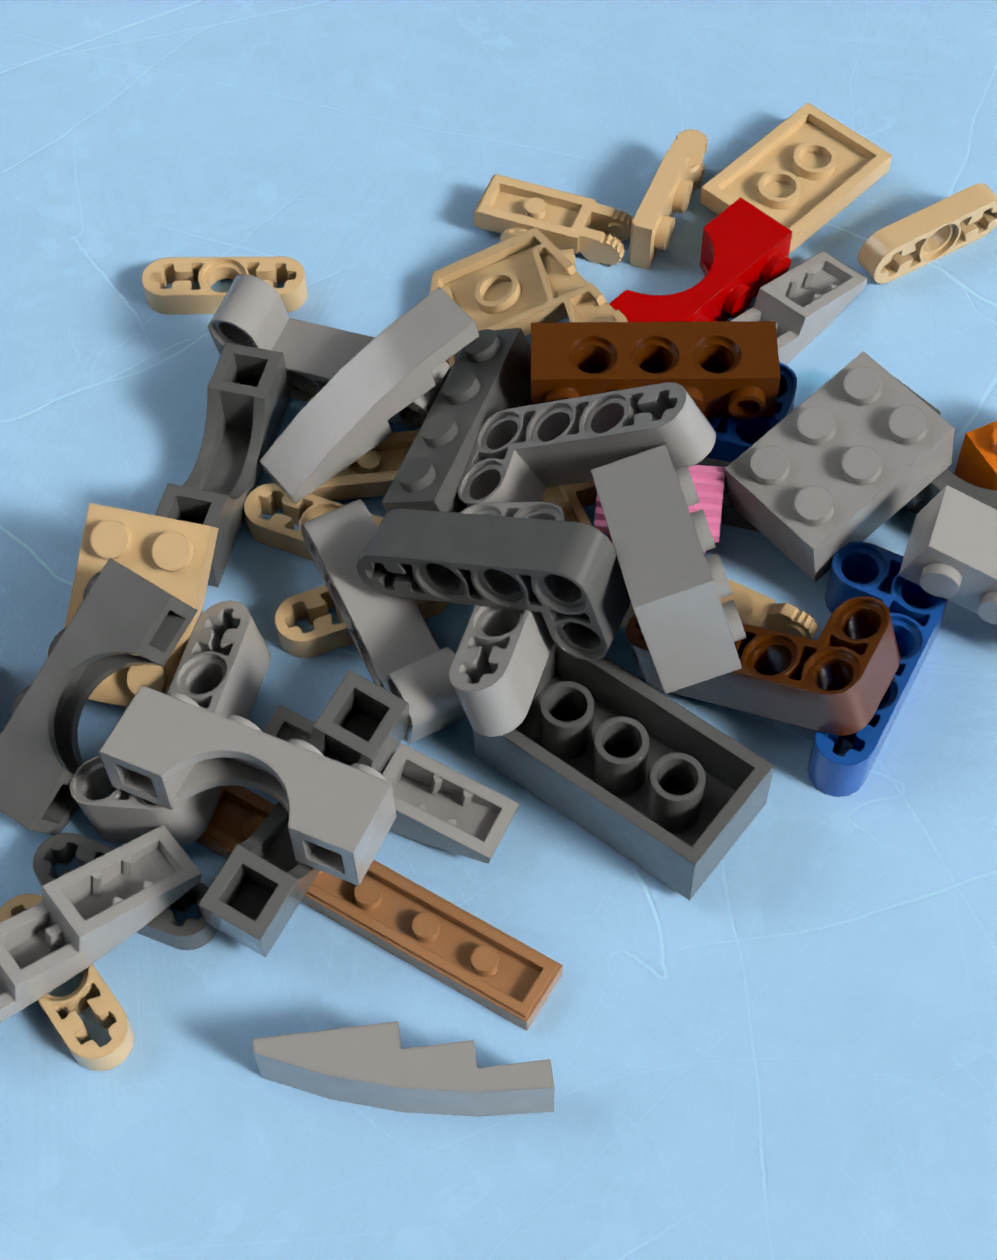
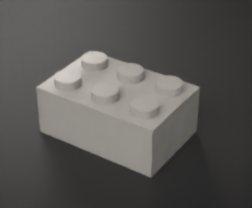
(839, 465)
(666, 568)

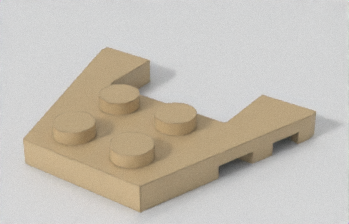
(522, 285)

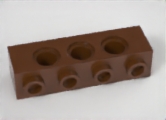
(721, 365)

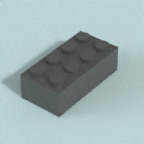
(632, 769)

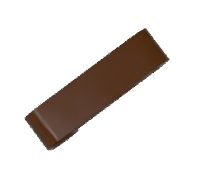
(798, 680)

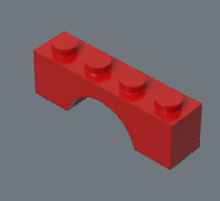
(738, 256)

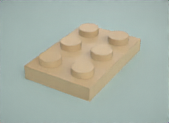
(800, 173)
(165, 552)

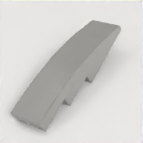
(805, 301)
(376, 384)
(429, 797)
(89, 915)
(374, 1070)

